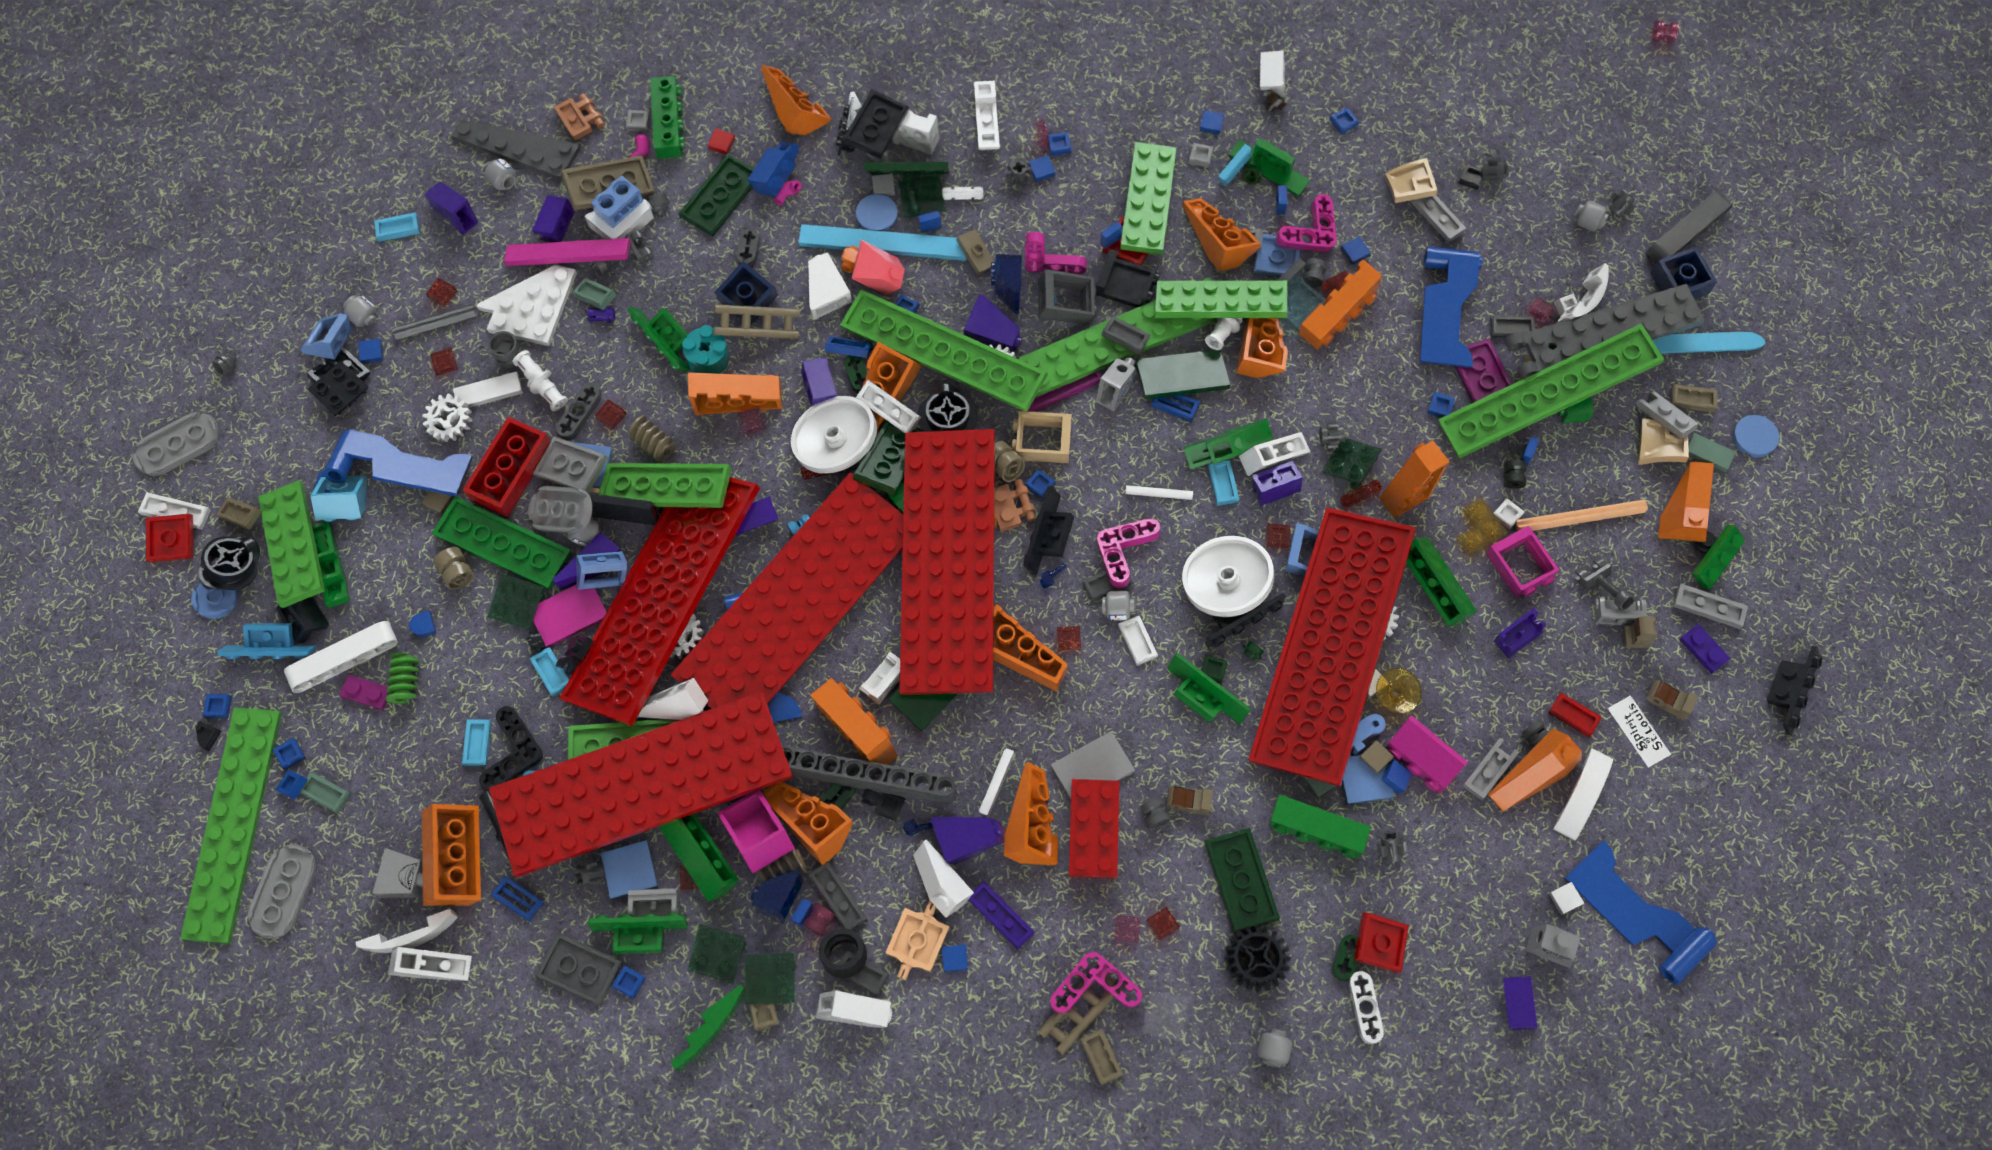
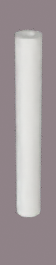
(1159, 492)

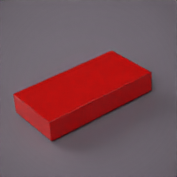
(1574, 714)

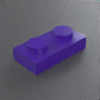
(1704, 648)

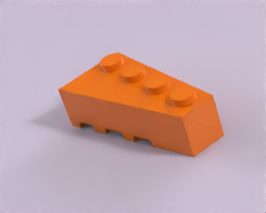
(1341, 306)
(733, 392)
(1415, 479)
(1024, 653)
(854, 723)

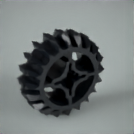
(1247, 953)

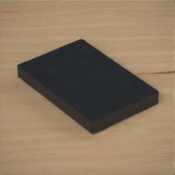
(876, 124)
(623, 509)

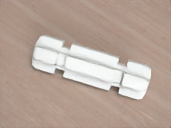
(961, 193)

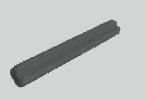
(434, 322)

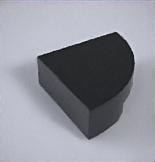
(206, 735)

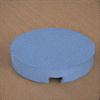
(876, 213)
(1755, 436)
(219, 602)

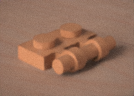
(573, 119)
(1005, 509)

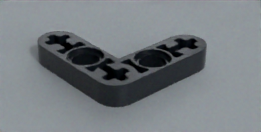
(519, 755)

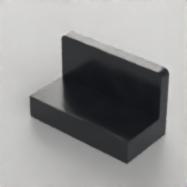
(304, 618)

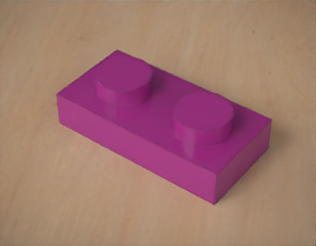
(364, 692)

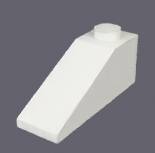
(1273, 453)
(676, 702)
(941, 882)
(429, 964)

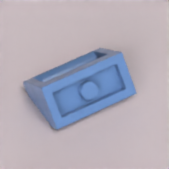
(334, 340)
(1300, 531)
(600, 563)

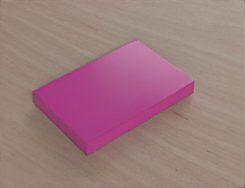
(568, 614)

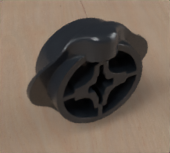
(960, 408)
(226, 571)

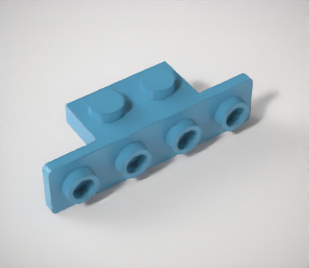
(267, 640)

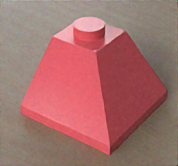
(877, 269)

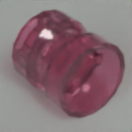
(1665, 31)
(818, 919)

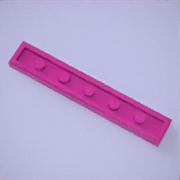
(567, 252)

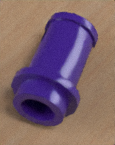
(599, 315)

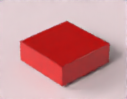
(721, 141)

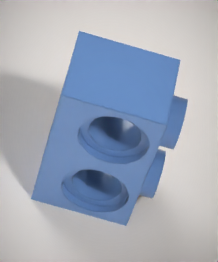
(619, 204)

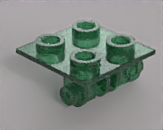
(921, 195)
(1352, 461)
(516, 601)
(716, 953)
(769, 978)

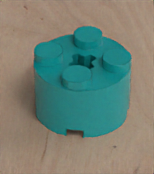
(706, 351)

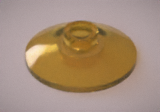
(1405, 683)

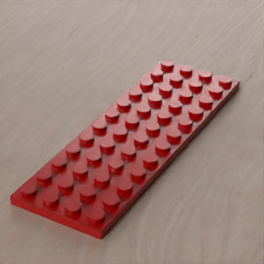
(948, 563)
(797, 597)
(655, 605)
(1332, 646)
(639, 784)

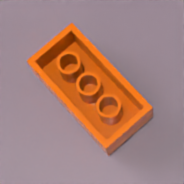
(451, 855)

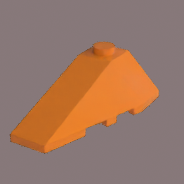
(792, 105)
(1221, 240)
(1262, 348)
(891, 373)
(1689, 505)
(1543, 766)
(814, 823)
(1029, 829)

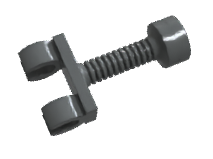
(643, 255)
(1602, 571)

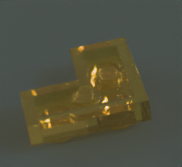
(1485, 528)

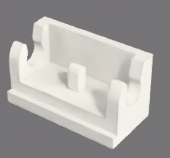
(1272, 72)
(882, 679)

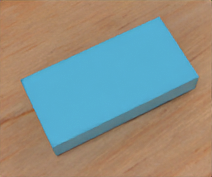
(1235, 165)
(396, 227)
(1223, 483)
(552, 676)
(476, 742)

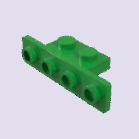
(1275, 165)
(665, 333)
(1205, 694)
(638, 933)

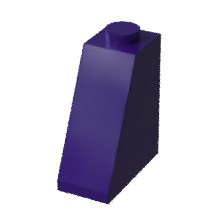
(452, 207)
(992, 326)
(966, 836)

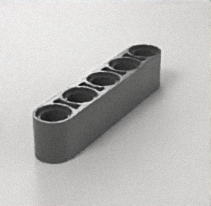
(1690, 227)

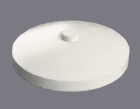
(833, 434)
(1228, 576)

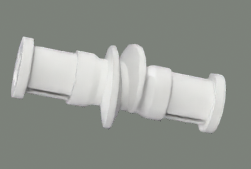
(1221, 331)
(539, 380)

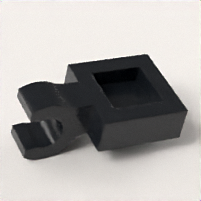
(576, 651)
(886, 804)

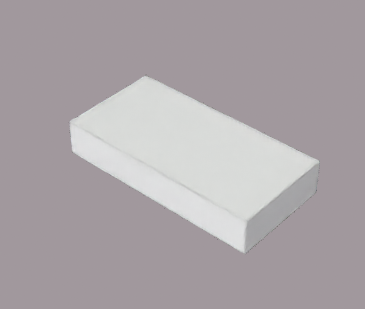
(1137, 640)

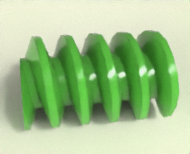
(401, 678)

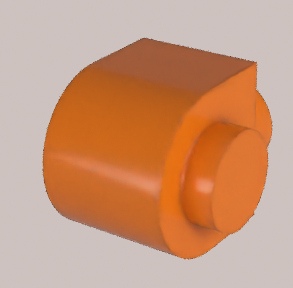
(848, 259)

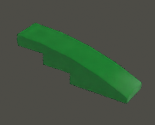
(331, 566)
(716, 1019)

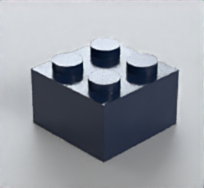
(1684, 268)
(746, 288)

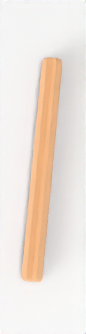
(1583, 515)

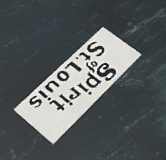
(1639, 731)

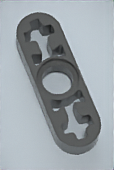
(577, 403)

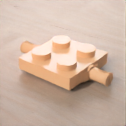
(917, 940)

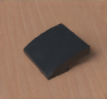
(344, 356)

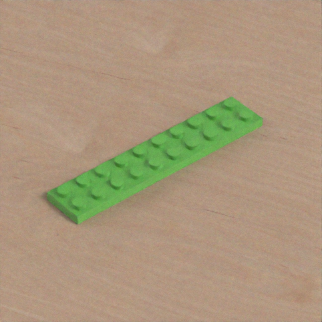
(944, 350)
(1090, 352)
(1550, 390)
(231, 826)

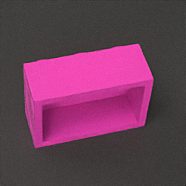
(756, 830)

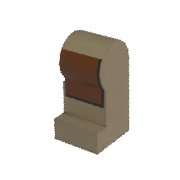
(1641, 633)
(1671, 699)
(1189, 800)

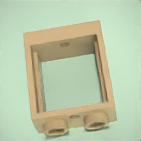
(1043, 420)

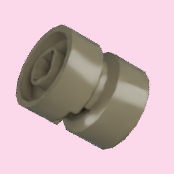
(1007, 462)
(453, 568)

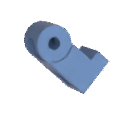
(1368, 728)

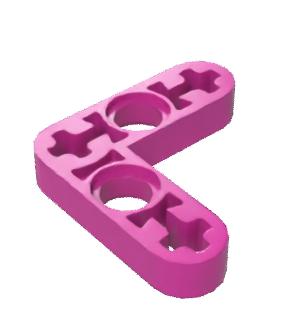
(1316, 234)
(1038, 261)
(1115, 547)
(1098, 975)

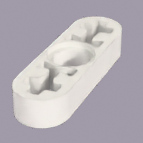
(1359, 1015)

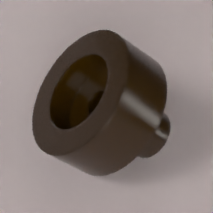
(1275, 101)

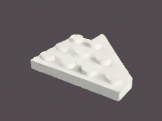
(532, 306)

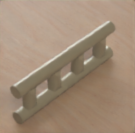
(766, 312)
(1083, 1023)

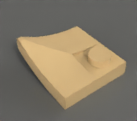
(1411, 181)
(1660, 444)

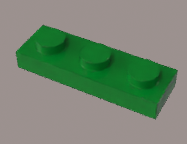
(1718, 557)

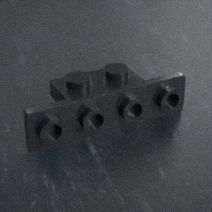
(1049, 533)
(1236, 624)
(1792, 686)

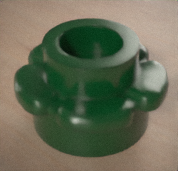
(1249, 177)
(1253, 651)

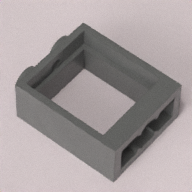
(1085, 284)

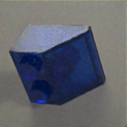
(1007, 279)
(777, 895)

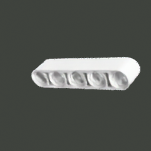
(340, 656)

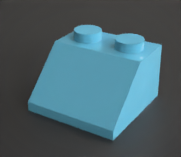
(344, 501)

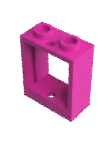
(1538, 552)

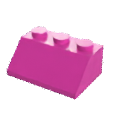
(1425, 755)

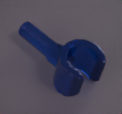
(1047, 577)
(911, 827)

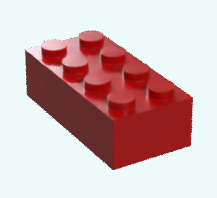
(507, 467)
(1094, 829)

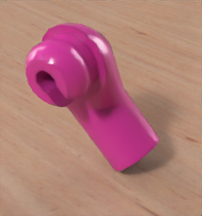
(642, 146)
(788, 189)

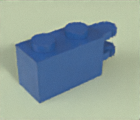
(774, 169)

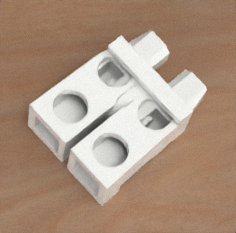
(918, 132)

